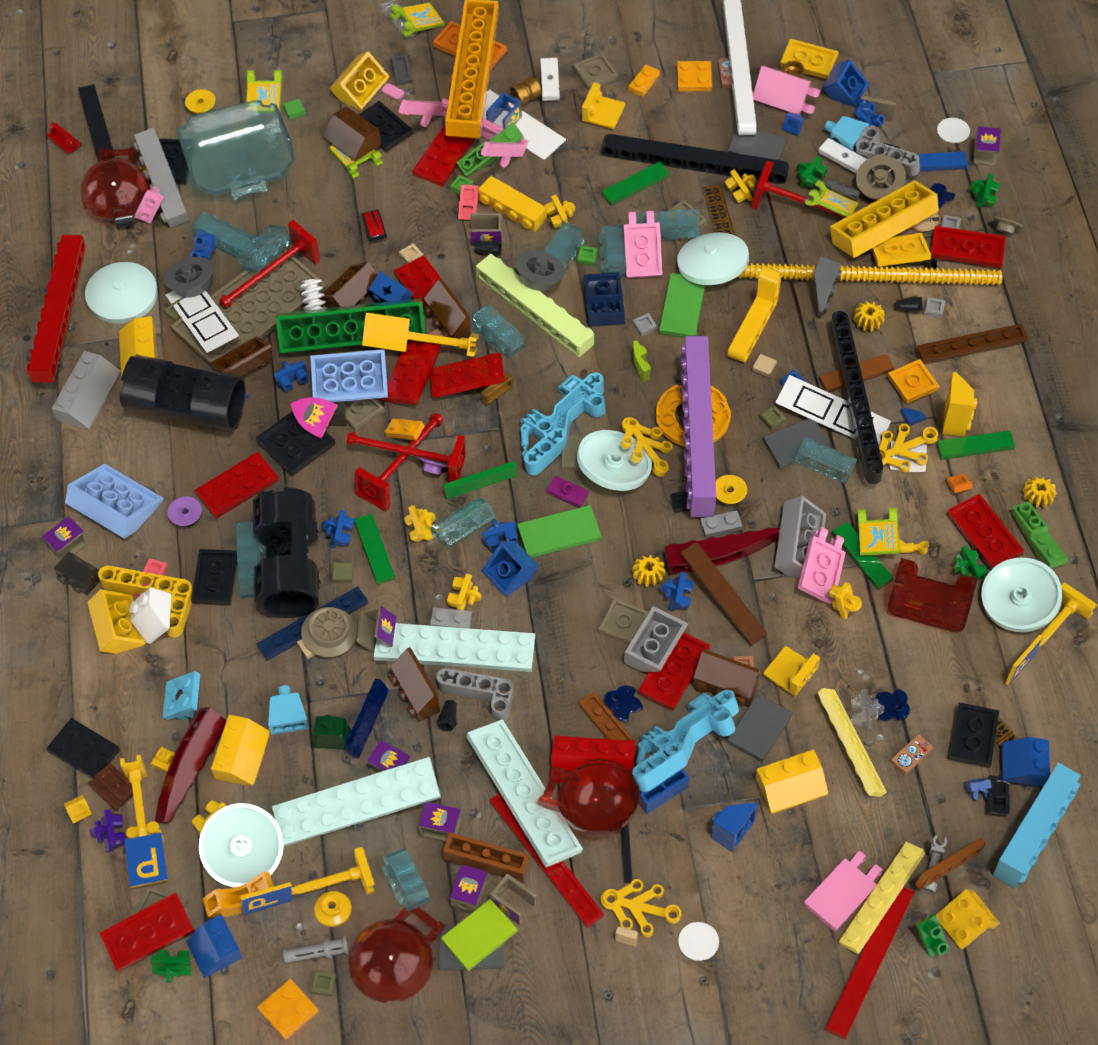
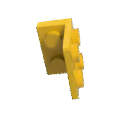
(600, 109)
(791, 670)
(966, 918)

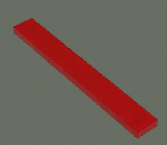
(557, 873)
(868, 966)

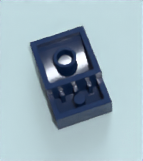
(604, 299)

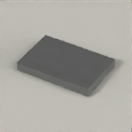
(758, 145)
(786, 442)
(760, 727)
(448, 961)

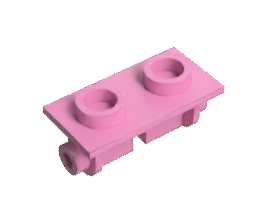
(149, 205)

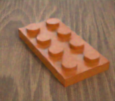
(448, 42)

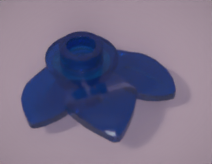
(942, 194)
(625, 703)
(892, 703)

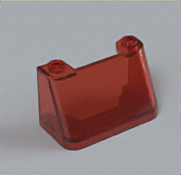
(931, 600)

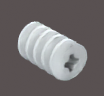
(312, 294)

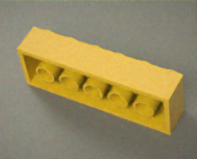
(884, 218)

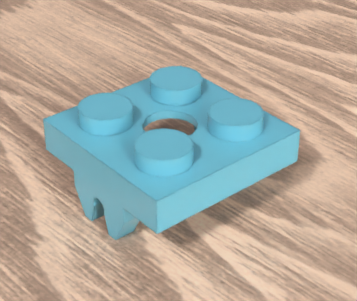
(186, 702)

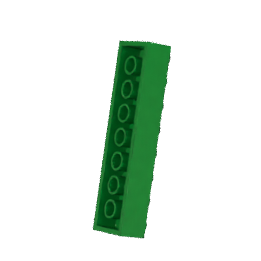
(340, 324)

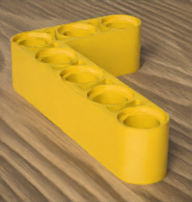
(758, 315)
(156, 581)

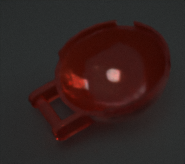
(114, 184)
(594, 797)
(393, 957)

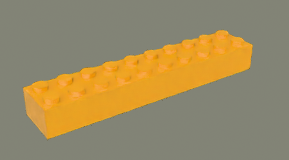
(472, 69)

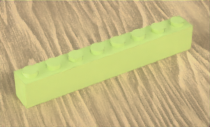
(535, 305)

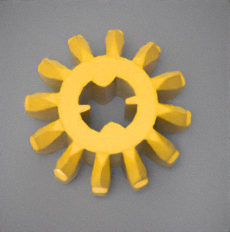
(869, 316)
(1039, 491)
(648, 570)

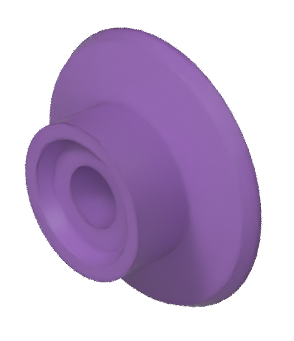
(432, 465)
(184, 505)

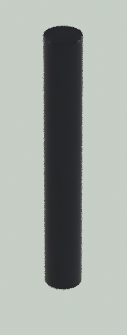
(626, 851)

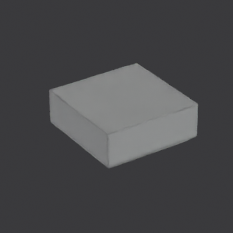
(951, 222)
(934, 307)
(644, 324)

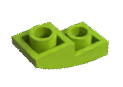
(641, 365)

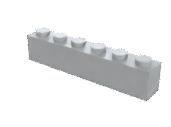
(161, 177)

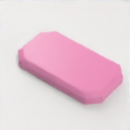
(393, 91)

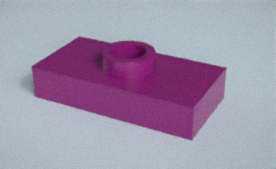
(567, 492)

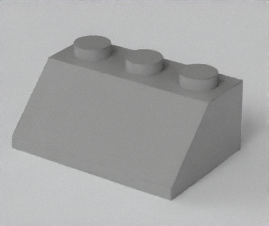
(654, 641)

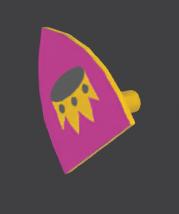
(314, 414)

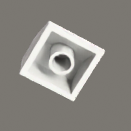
(151, 614)

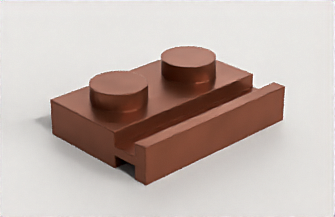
(112, 786)

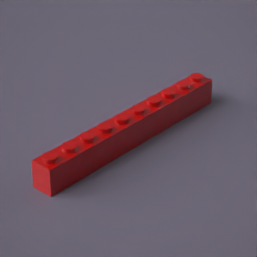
(56, 309)

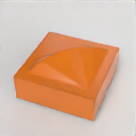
(959, 483)

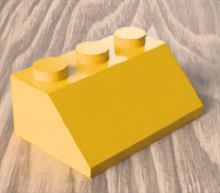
(359, 81)
(137, 338)
(958, 407)
(112, 622)
(240, 751)
(791, 781)

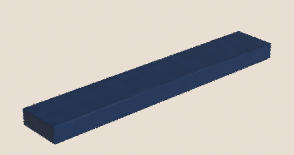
(291, 634)

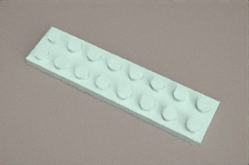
(461, 647)
(521, 789)
(356, 801)

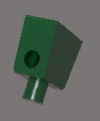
(330, 732)

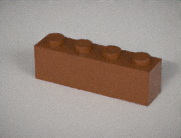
(486, 857)

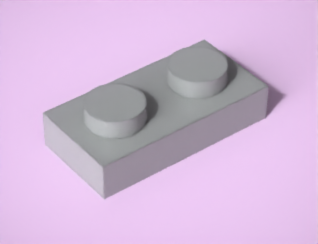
(721, 524)
(451, 618)

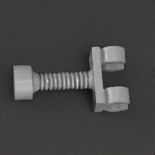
(936, 853)

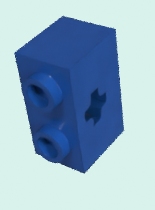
(384, 284)

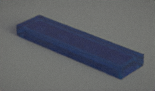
(366, 718)

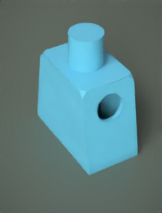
(846, 131)
(286, 712)

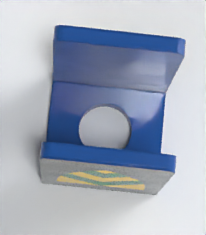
(502, 104)

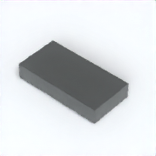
(401, 70)

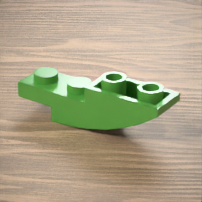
(476, 161)
(1037, 535)

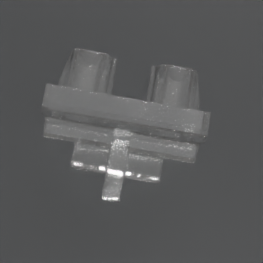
(869, 710)

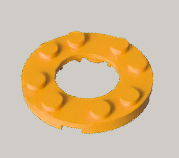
(673, 399)

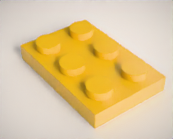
(815, 59)
(901, 250)

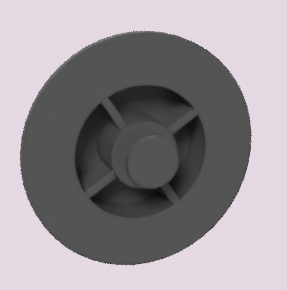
(539, 269)
(189, 276)

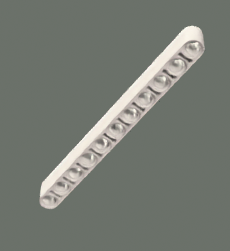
(739, 67)

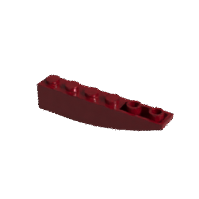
(721, 549)
(188, 760)

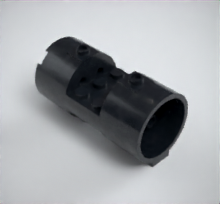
(183, 392)
(286, 579)

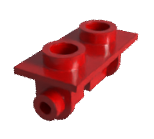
(63, 138)

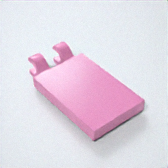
(784, 91)
(643, 247)
(822, 565)
(843, 892)

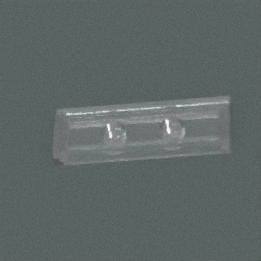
(398, 23)

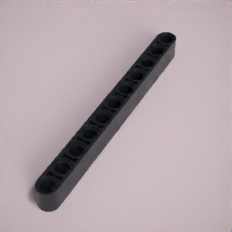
(99, 133)
(691, 157)
(856, 398)

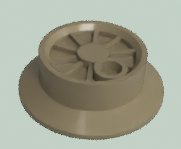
(880, 176)
(329, 632)

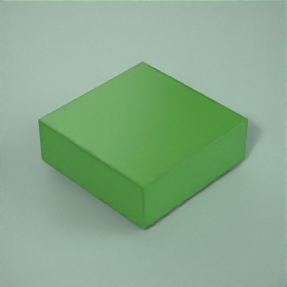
(294, 109)
(460, 180)
(587, 255)

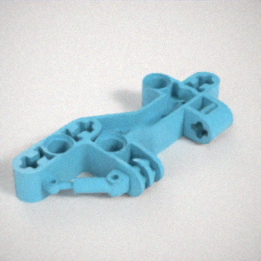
(554, 429)
(674, 747)

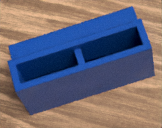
(664, 791)

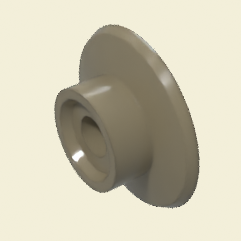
(1006, 225)

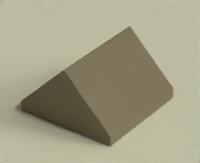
(883, 106)

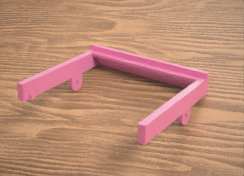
(489, 129)

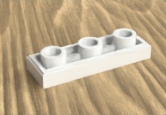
(550, 79)
(841, 155)

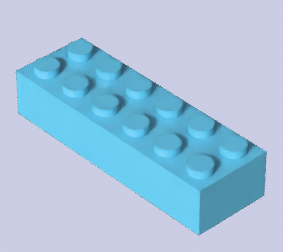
(1037, 826)

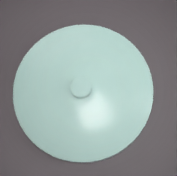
(713, 258)
(121, 292)
(609, 463)
(1021, 594)
(240, 844)

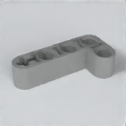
(869, 146)
(474, 689)

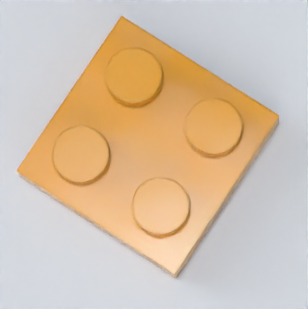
(694, 75)
(913, 381)
(287, 1009)

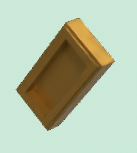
(496, 390)

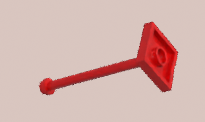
(764, 186)
(301, 241)
(455, 460)
(375, 488)

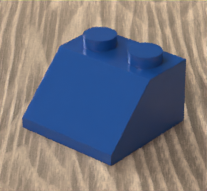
(845, 83)
(509, 567)
(1026, 761)
(733, 824)
(213, 946)

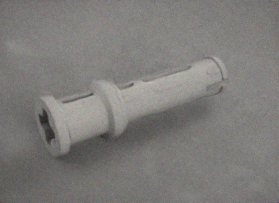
(327, 949)

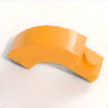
(229, 900)

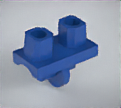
(866, 113)
(203, 245)
(290, 373)
(336, 527)
(499, 532)
(674, 590)

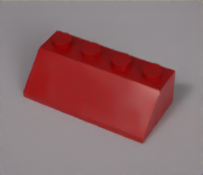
(575, 751)

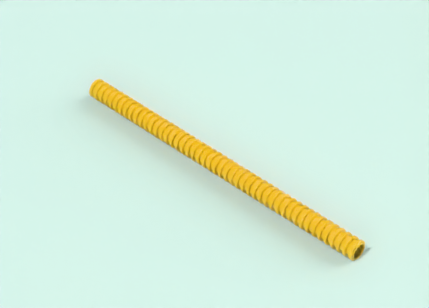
(885, 274)

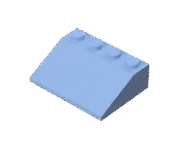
(349, 376)
(112, 500)

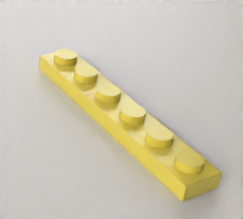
(852, 742)
(882, 897)

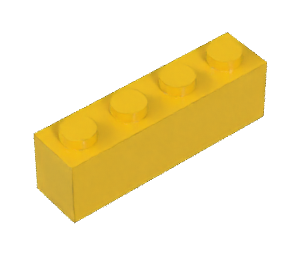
(512, 204)

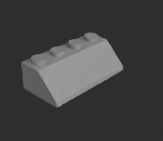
(85, 391)
(797, 516)

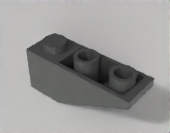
(823, 280)

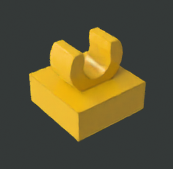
(162, 759)
(77, 809)

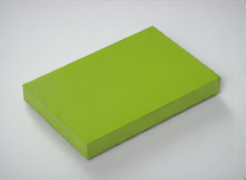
(479, 934)

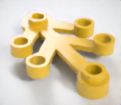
(632, 427)
(902, 449)
(638, 906)

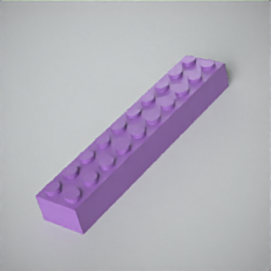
(698, 427)

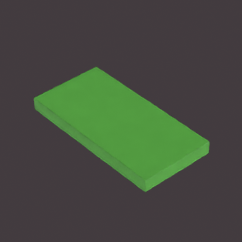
(681, 307)
(559, 531)

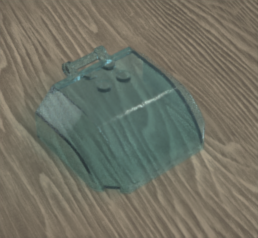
(236, 148)

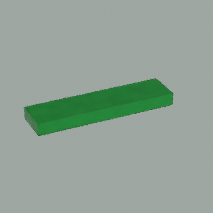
(635, 183)
(975, 445)
(480, 480)
(374, 549)
(869, 564)

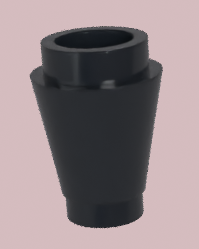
(489, 247)
(910, 304)
(448, 717)

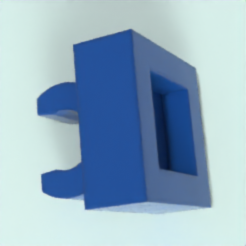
(793, 123)
(978, 785)

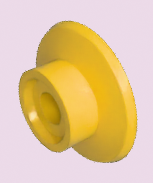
(200, 101)
(730, 483)
(335, 916)

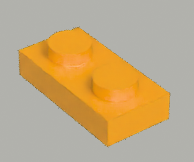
(644, 80)
(404, 429)

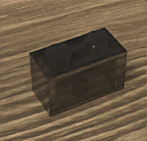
(77, 573)

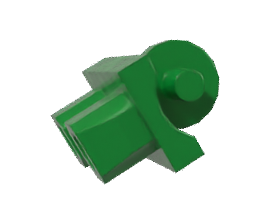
(808, 171)
(983, 190)
(967, 564)
(932, 936)
(171, 966)

